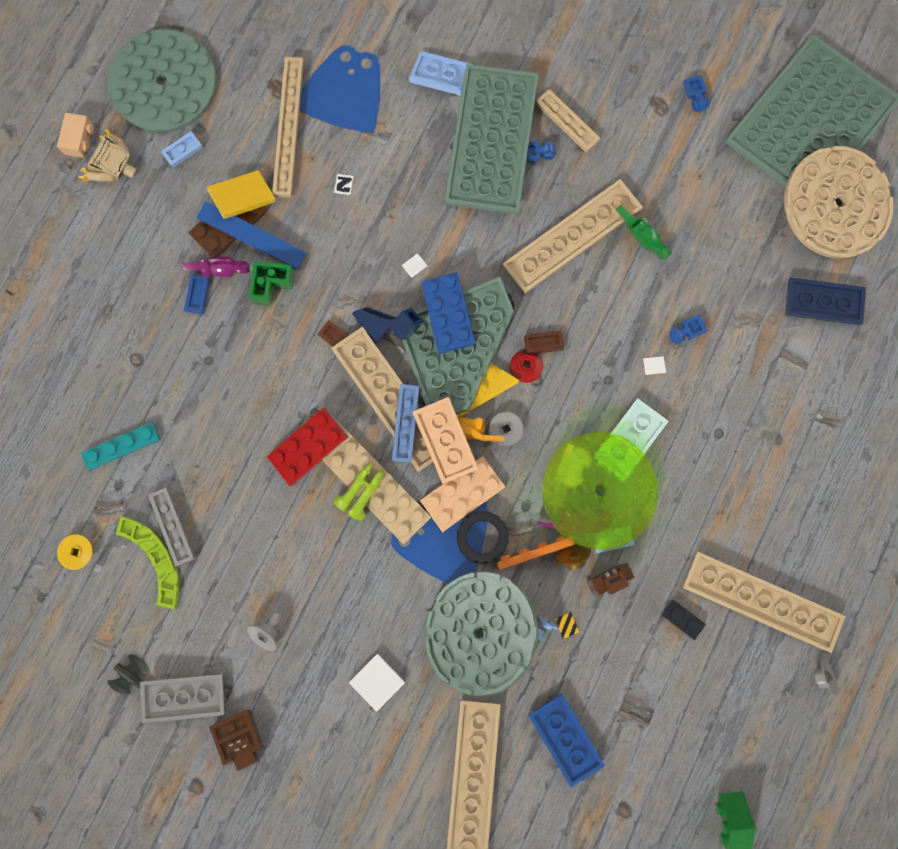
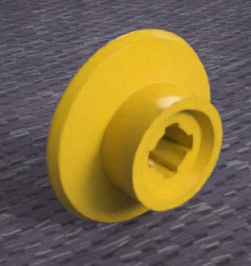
(67, 548)

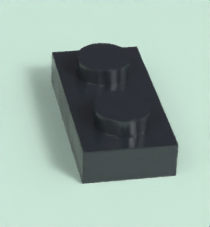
(683, 619)

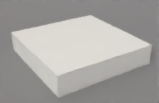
(377, 682)

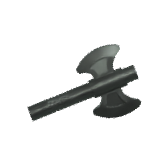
(128, 675)

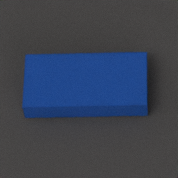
(197, 294)

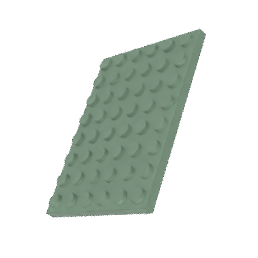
(809, 107)

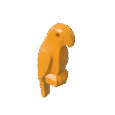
(475, 428)

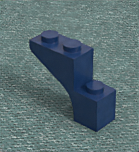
(380, 324)

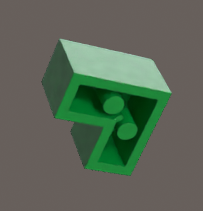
(266, 278)
(736, 822)

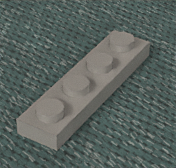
(171, 527)

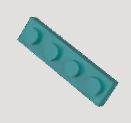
(120, 446)

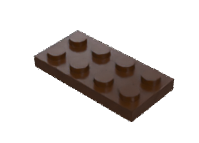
(216, 241)

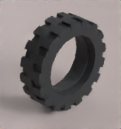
(502, 532)

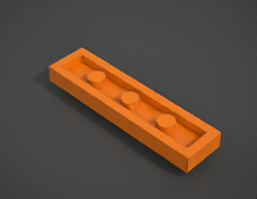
(526, 554)

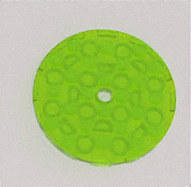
(572, 497)

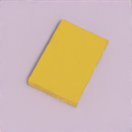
(241, 194)

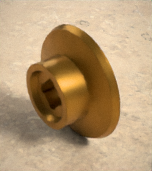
(573, 556)

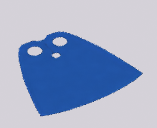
(341, 97)
(438, 551)

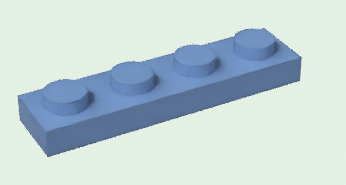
(405, 423)

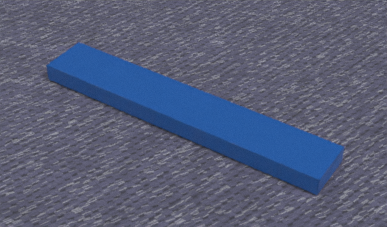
(252, 236)

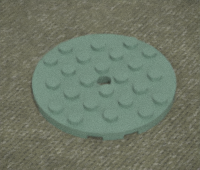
(165, 106)
(508, 640)

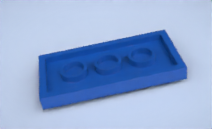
(448, 313)
(566, 740)

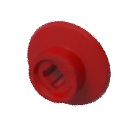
(524, 374)

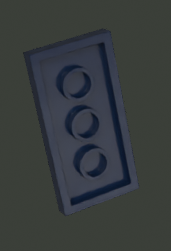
(825, 301)

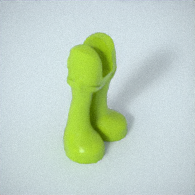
(357, 510)

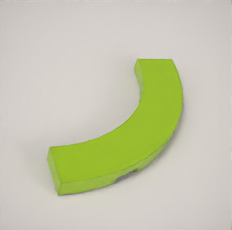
(160, 557)

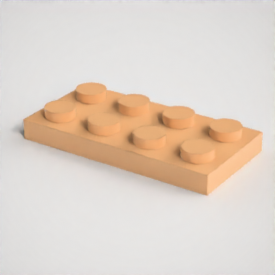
(445, 440)
(462, 495)

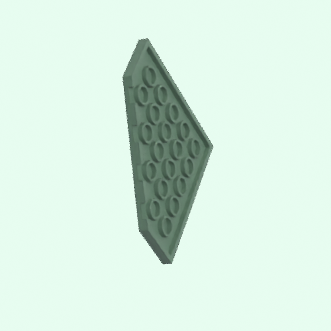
(461, 371)

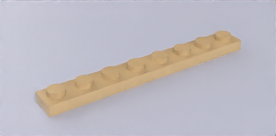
(288, 127)

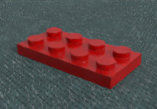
(307, 446)

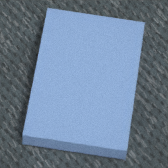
(438, 73)

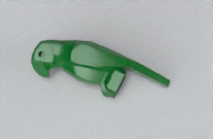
(644, 233)

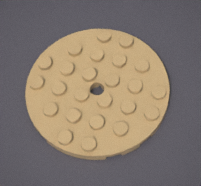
(813, 209)

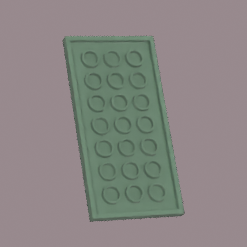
(491, 139)

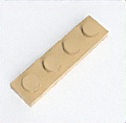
(567, 121)

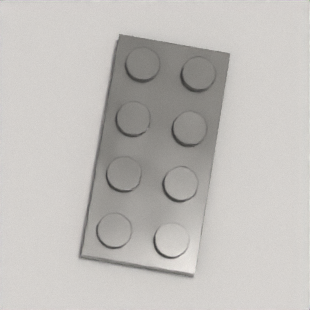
(182, 698)

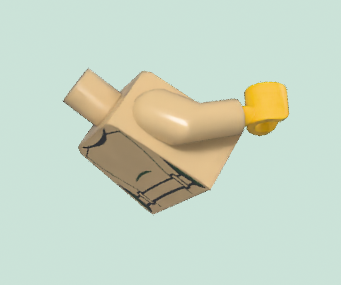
(109, 160)

